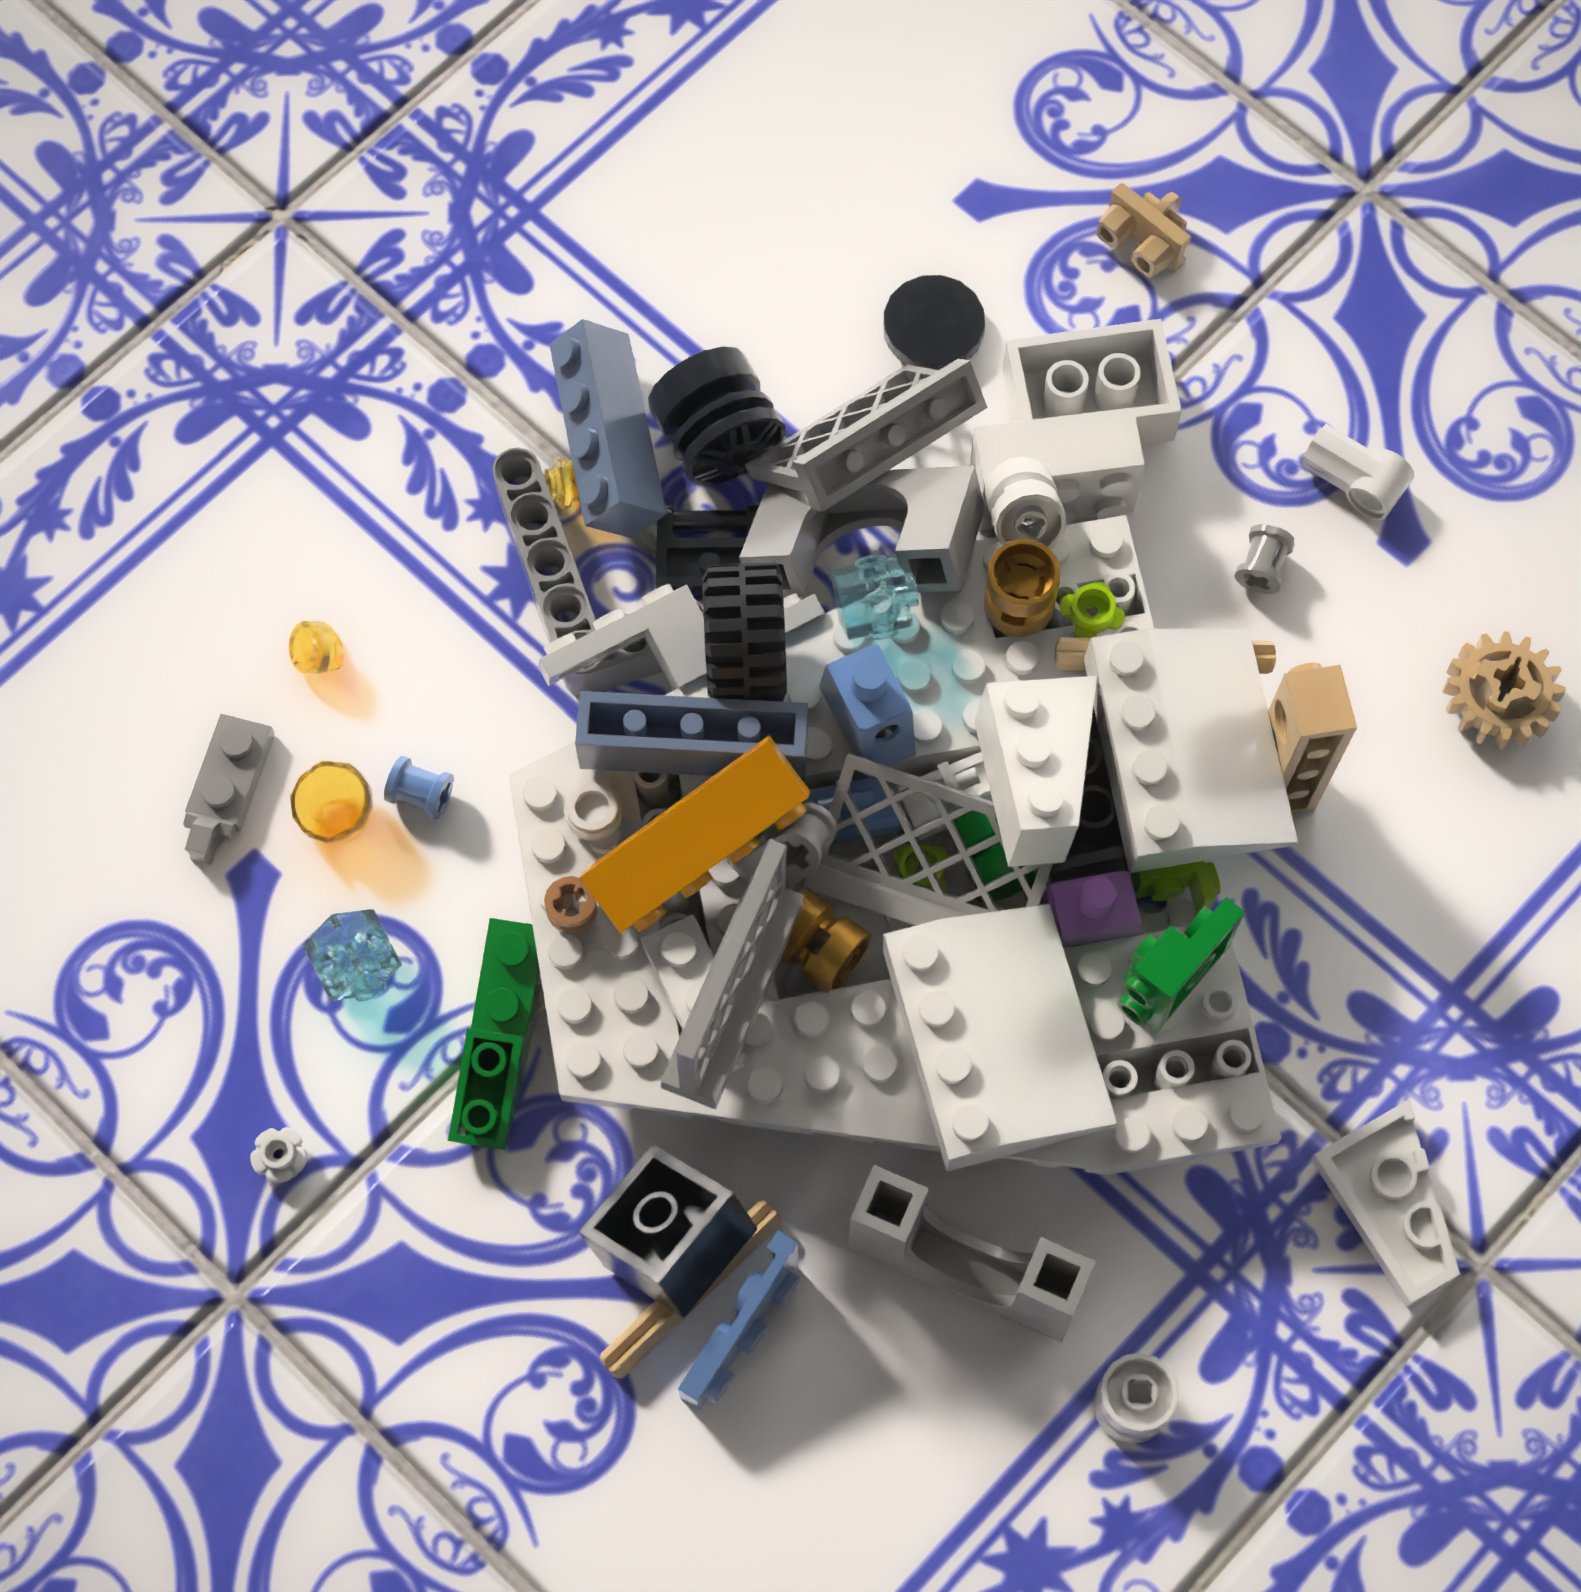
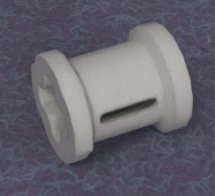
(1265, 559)

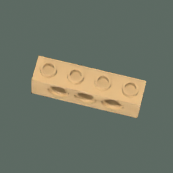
(1311, 730)

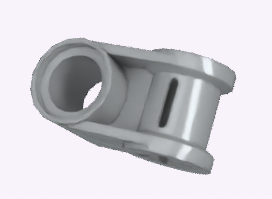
(803, 842)

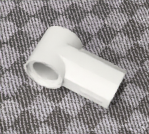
(1369, 478)

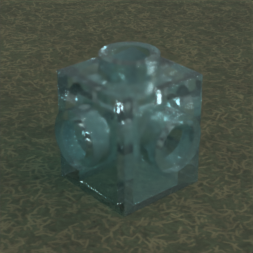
(874, 597)
(352, 955)

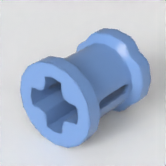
(418, 787)

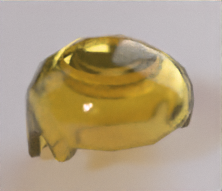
(332, 802)

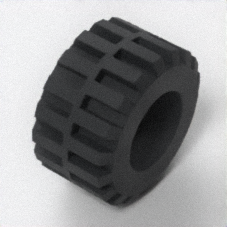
(745, 632)

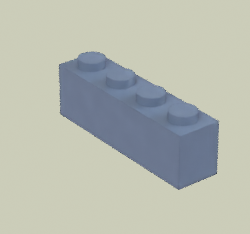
(607, 429)
(683, 732)

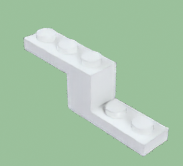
(671, 627)

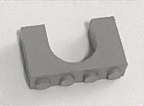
(932, 506)
(906, 1235)

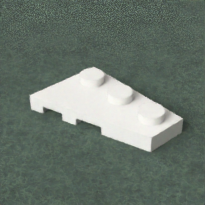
(1389, 1198)

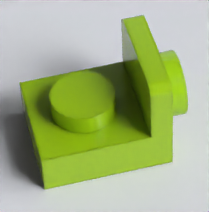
(1170, 882)

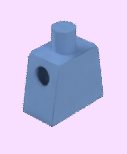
(866, 700)

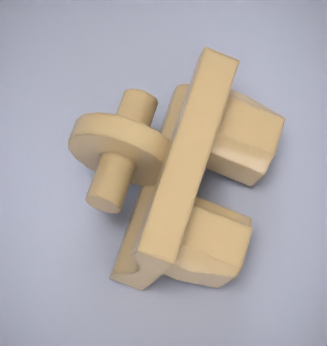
(1150, 224)

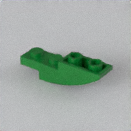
(498, 1037)

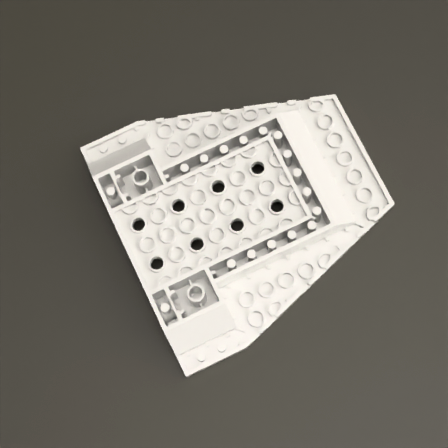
(845, 1055)

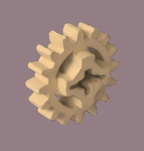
(1530, 693)

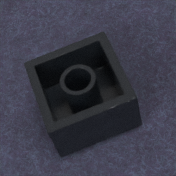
(668, 1230)

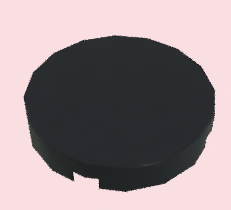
(933, 321)

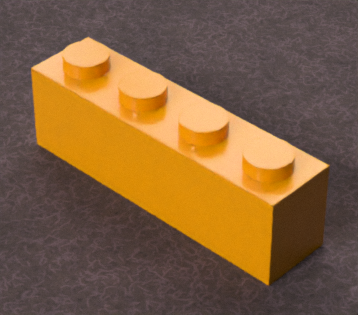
(695, 836)

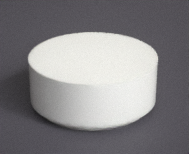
(592, 810)

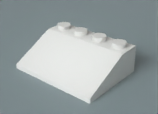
(1188, 746)
(997, 1033)

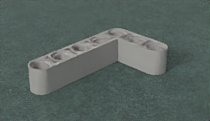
(565, 589)

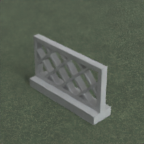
(872, 432)
(901, 896)
(735, 983)

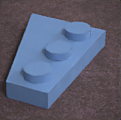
(710, 1373)

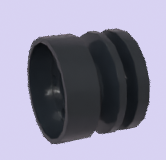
(715, 415)

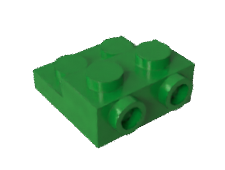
(1172, 967)

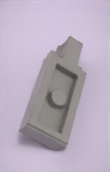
(225, 784)

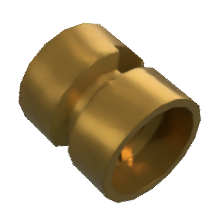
(1021, 587)
(839, 953)

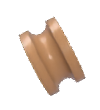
(553, 900)

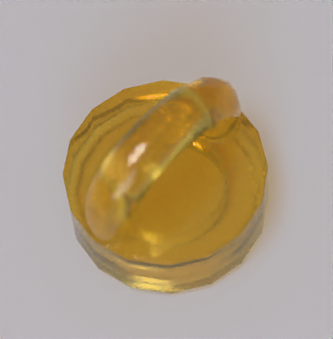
(315, 648)

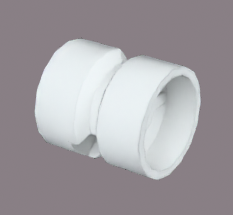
(1025, 502)
(1135, 1398)

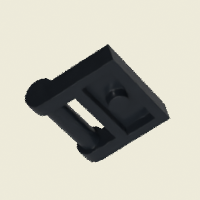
(686, 559)

